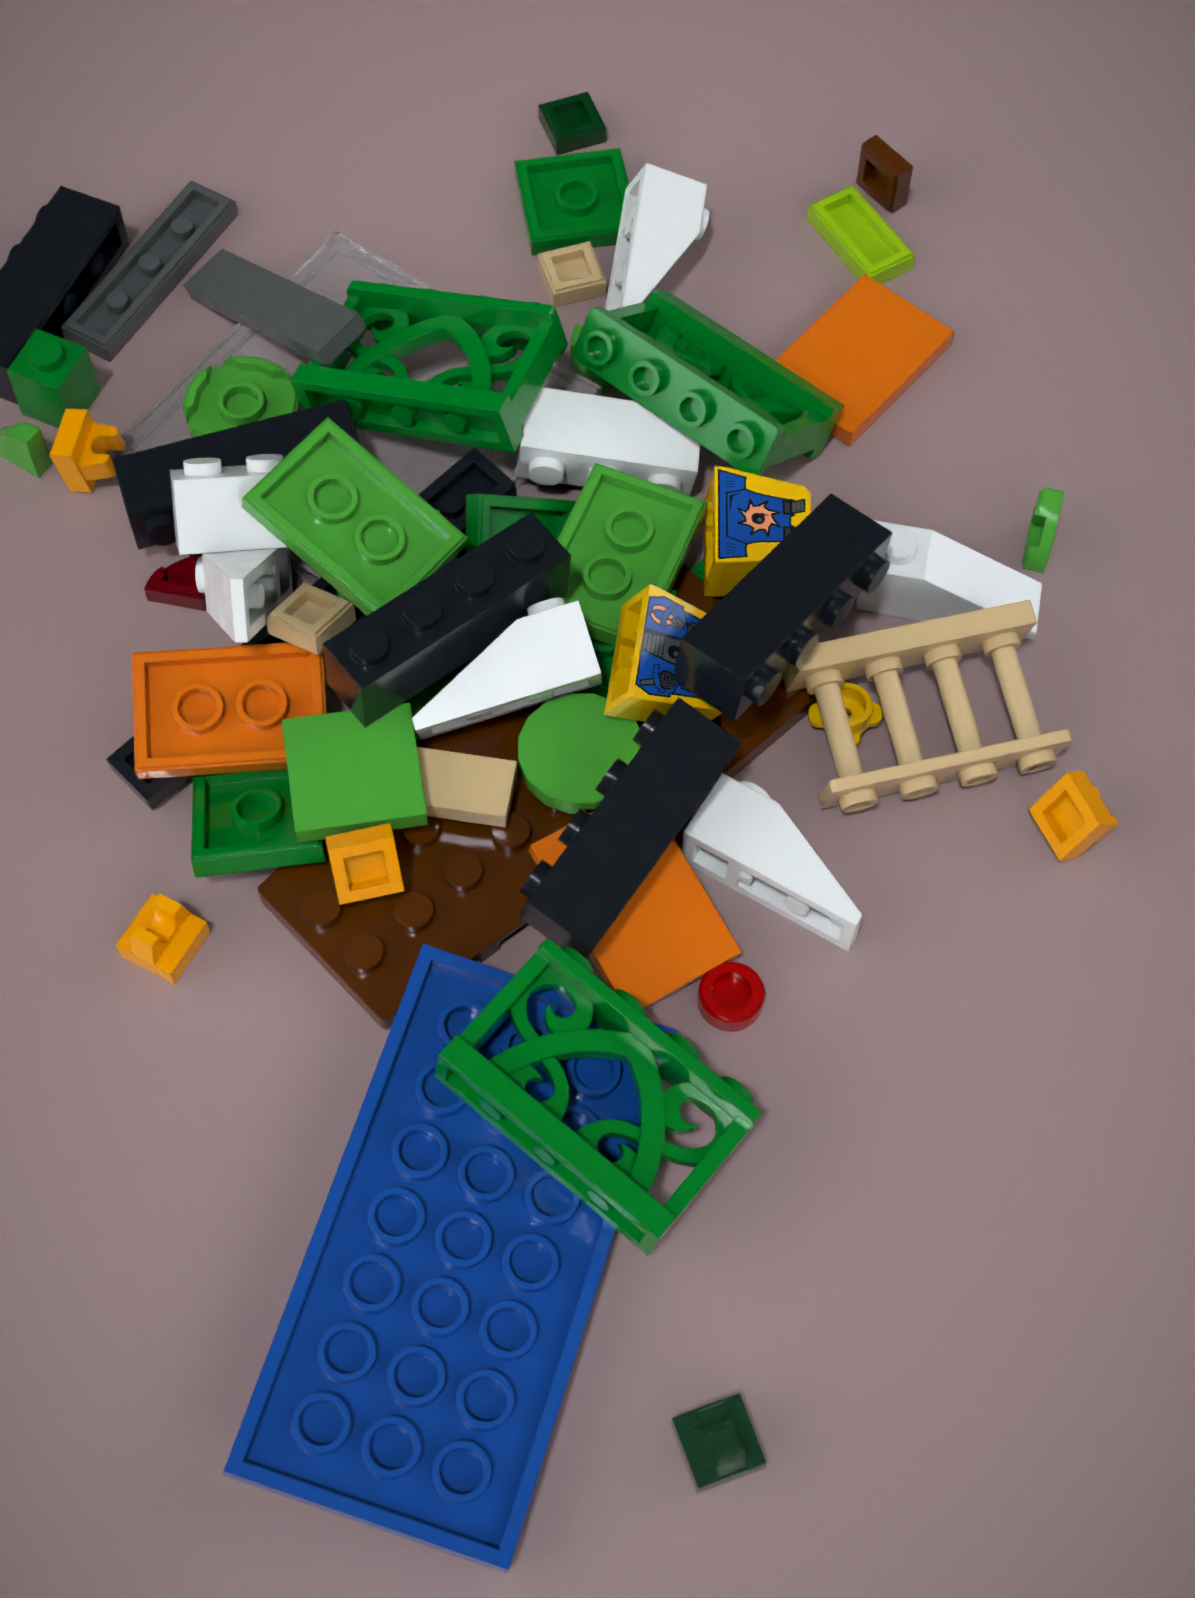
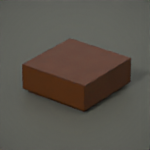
(884, 174)

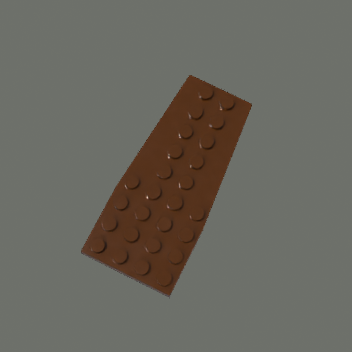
(462, 874)

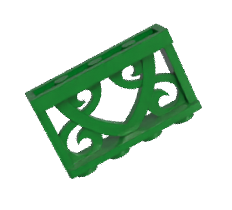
(414, 318)
(707, 382)
(618, 1188)

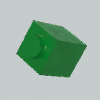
(52, 377)

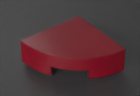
(176, 585)

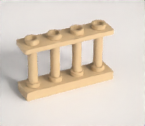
(940, 646)

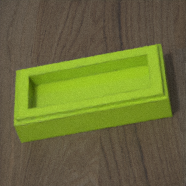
(860, 236)

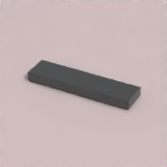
(150, 271)
(275, 307)

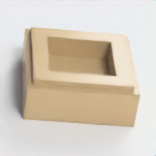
(572, 274)
(310, 618)

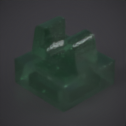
(718, 1443)

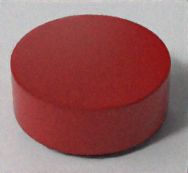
(730, 996)

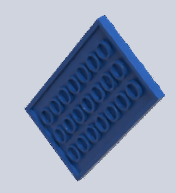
(436, 1294)

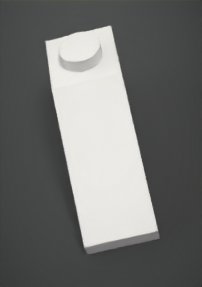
(655, 228)
(943, 578)
(244, 587)
(523, 667)
(760, 852)

